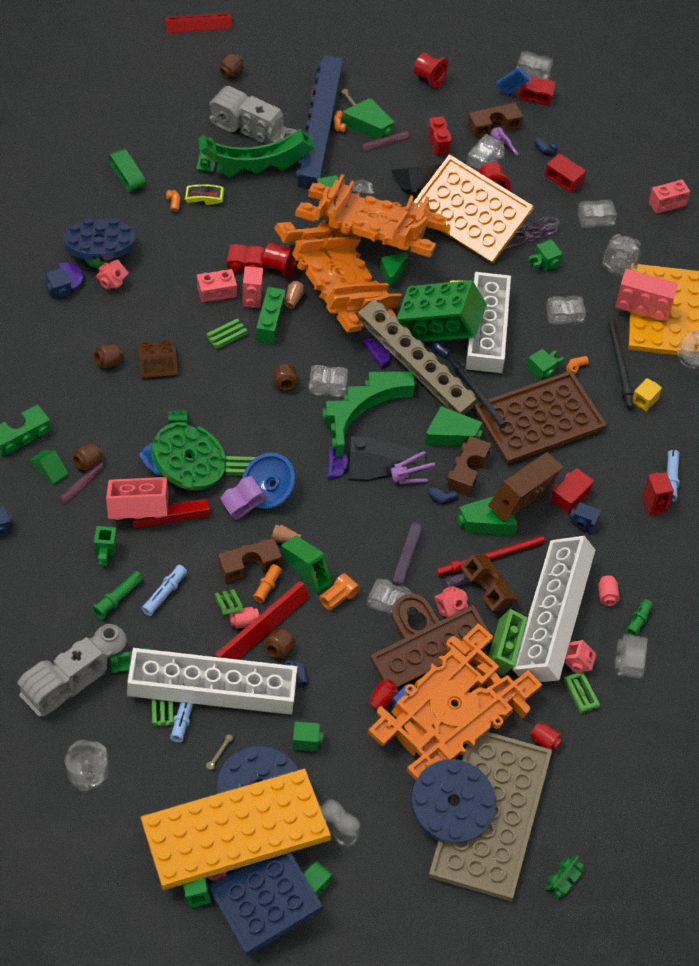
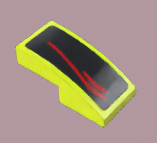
(208, 193)

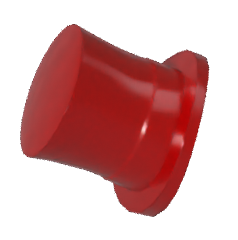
(431, 69)
(495, 172)
(280, 259)

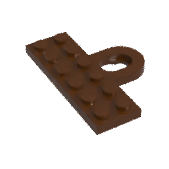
(419, 649)

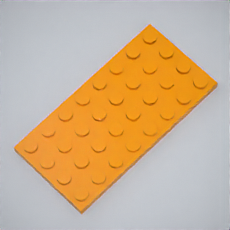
(234, 829)

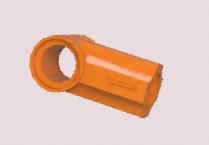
(343, 588)

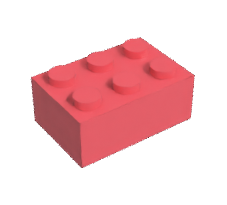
(646, 295)
(137, 498)

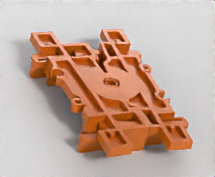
(372, 217)
(337, 271)
(436, 728)

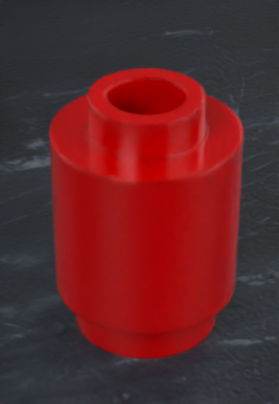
(383, 694)
(546, 736)

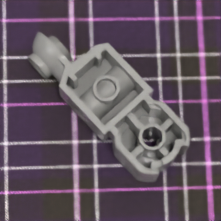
(254, 117)
(50, 685)

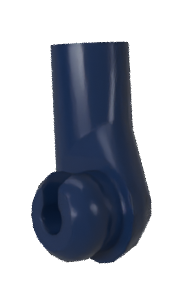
(552, 149)
(438, 347)
(440, 496)
(301, 672)

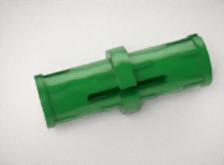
(639, 617)

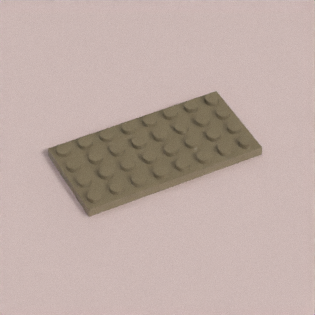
(495, 857)

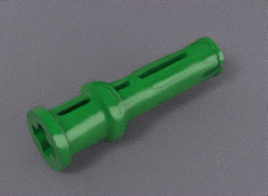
(111, 600)

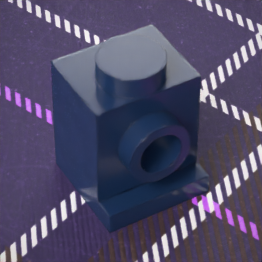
(585, 517)

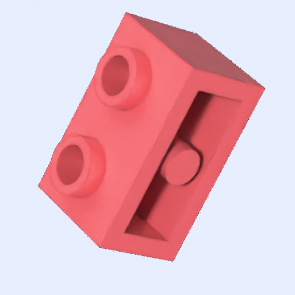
(216, 285)

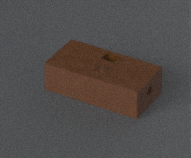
(525, 486)

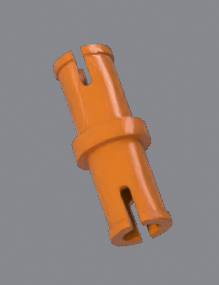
(267, 583)

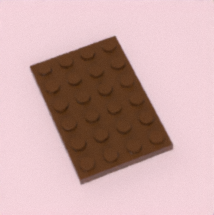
(541, 417)

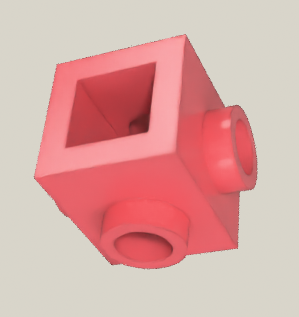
(111, 274)
(451, 601)
(580, 657)

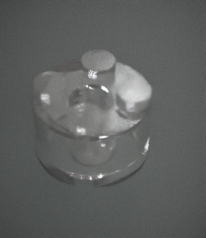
(621, 254)
(686, 350)
(87, 764)

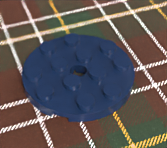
(99, 239)
(253, 766)
(450, 822)

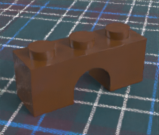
(506, 115)
(463, 478)
(262, 553)
(498, 593)

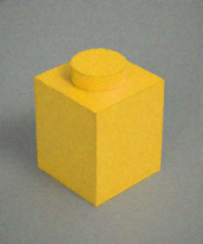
(646, 394)

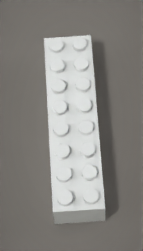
(555, 608)
(212, 681)

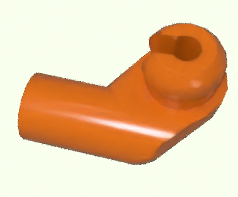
(339, 127)
(175, 200)
(575, 363)

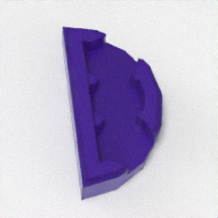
(74, 274)
(378, 352)
(337, 465)

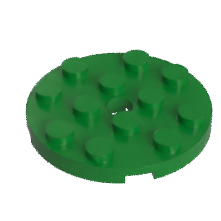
(192, 474)

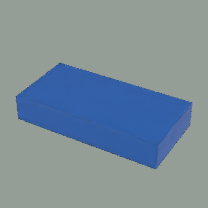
(513, 80)

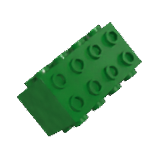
(442, 311)

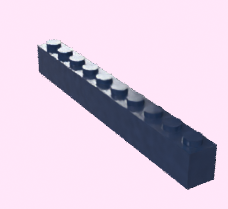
(320, 121)

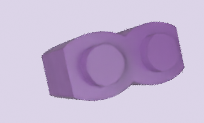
(243, 497)

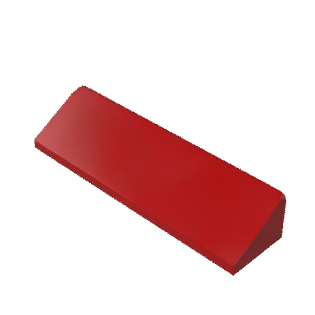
(198, 23)
(176, 513)

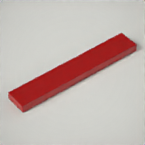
(264, 623)

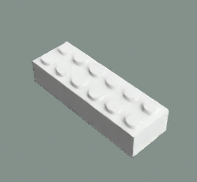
(488, 348)

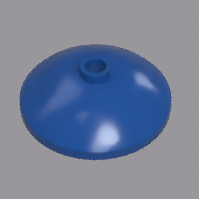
(270, 469)

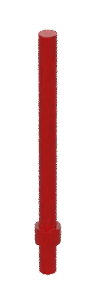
(455, 566)

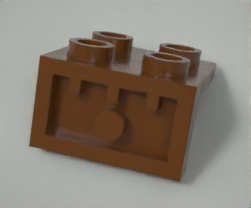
(157, 359)

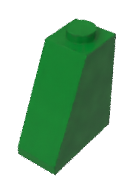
(369, 119)
(452, 429)
(483, 520)
(308, 563)

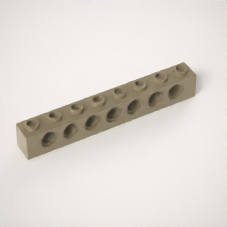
(405, 355)

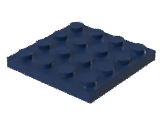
(265, 900)

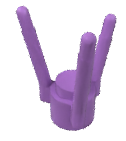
(499, 134)
(400, 473)

